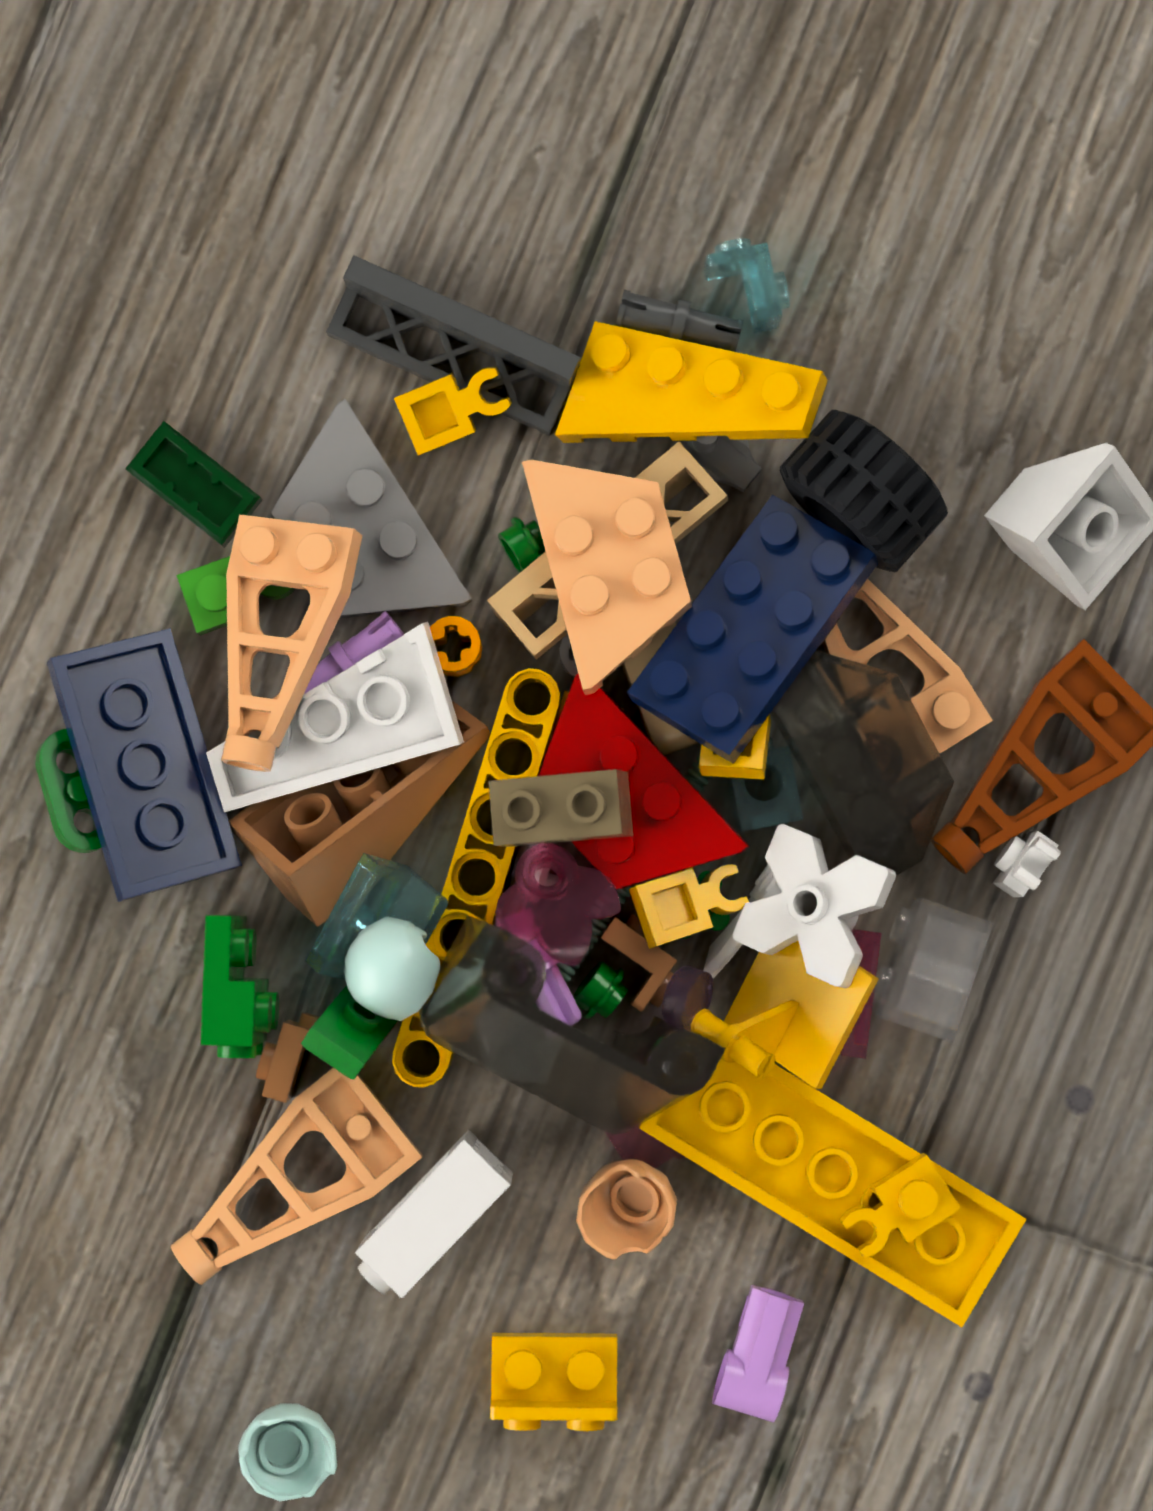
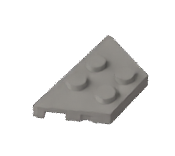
(352, 487)

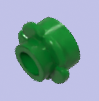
(522, 543)
(600, 991)

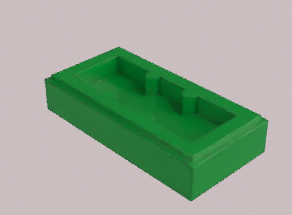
(347, 1035)

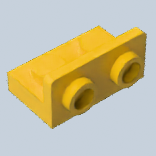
(554, 1379)

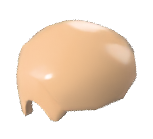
(626, 1208)

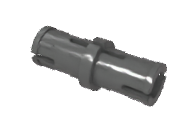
(678, 321)

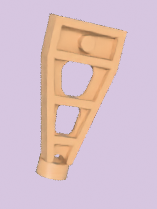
(288, 556)
(947, 699)
(358, 1130)

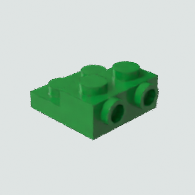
(234, 1008)

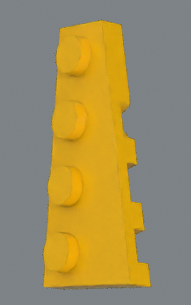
(681, 390)

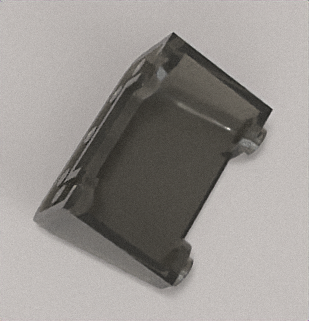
(489, 1017)

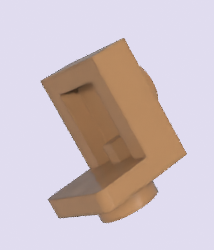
(631, 941)
(282, 1061)

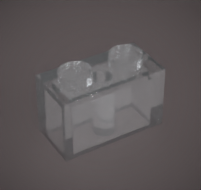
(931, 968)

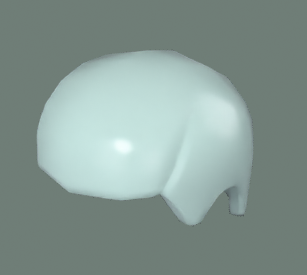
(391, 968)
(287, 1452)

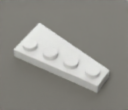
(358, 721)

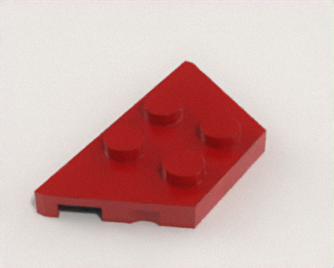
(669, 816)

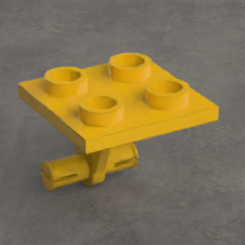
(787, 1018)

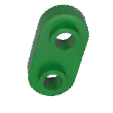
(64, 794)

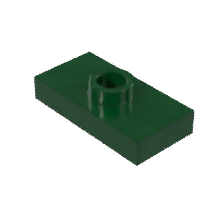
(193, 483)

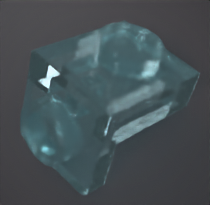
(764, 290)

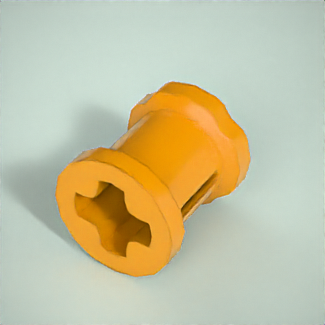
(467, 633)

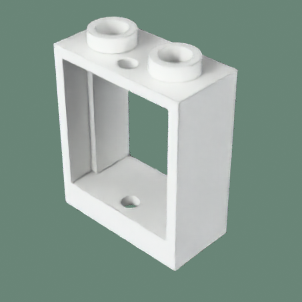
(432, 1216)

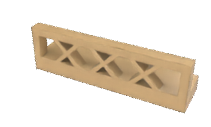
(535, 583)

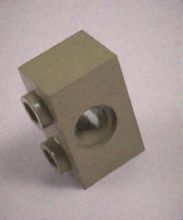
(560, 808)

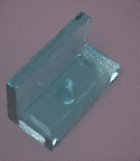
(373, 892)

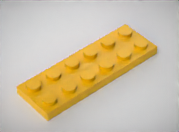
(817, 1162)

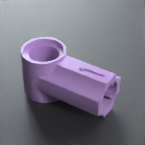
(755, 1370)

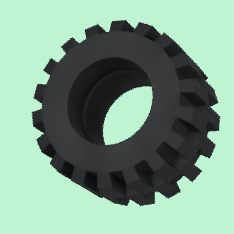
(864, 488)

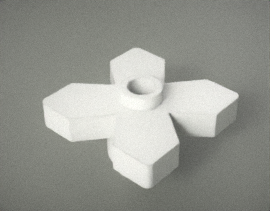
(814, 906)

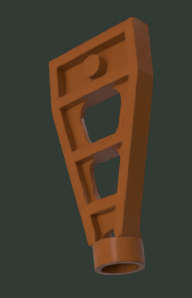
(1100, 706)

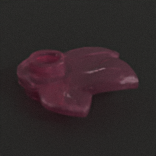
(557, 913)

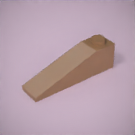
(318, 834)

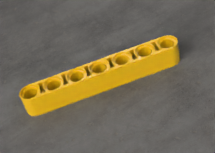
(476, 844)

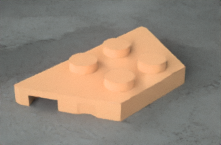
(608, 562)

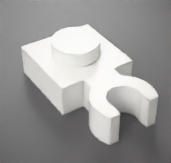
(1024, 863)

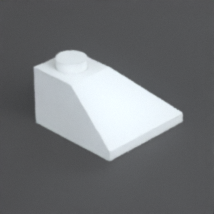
(1075, 519)

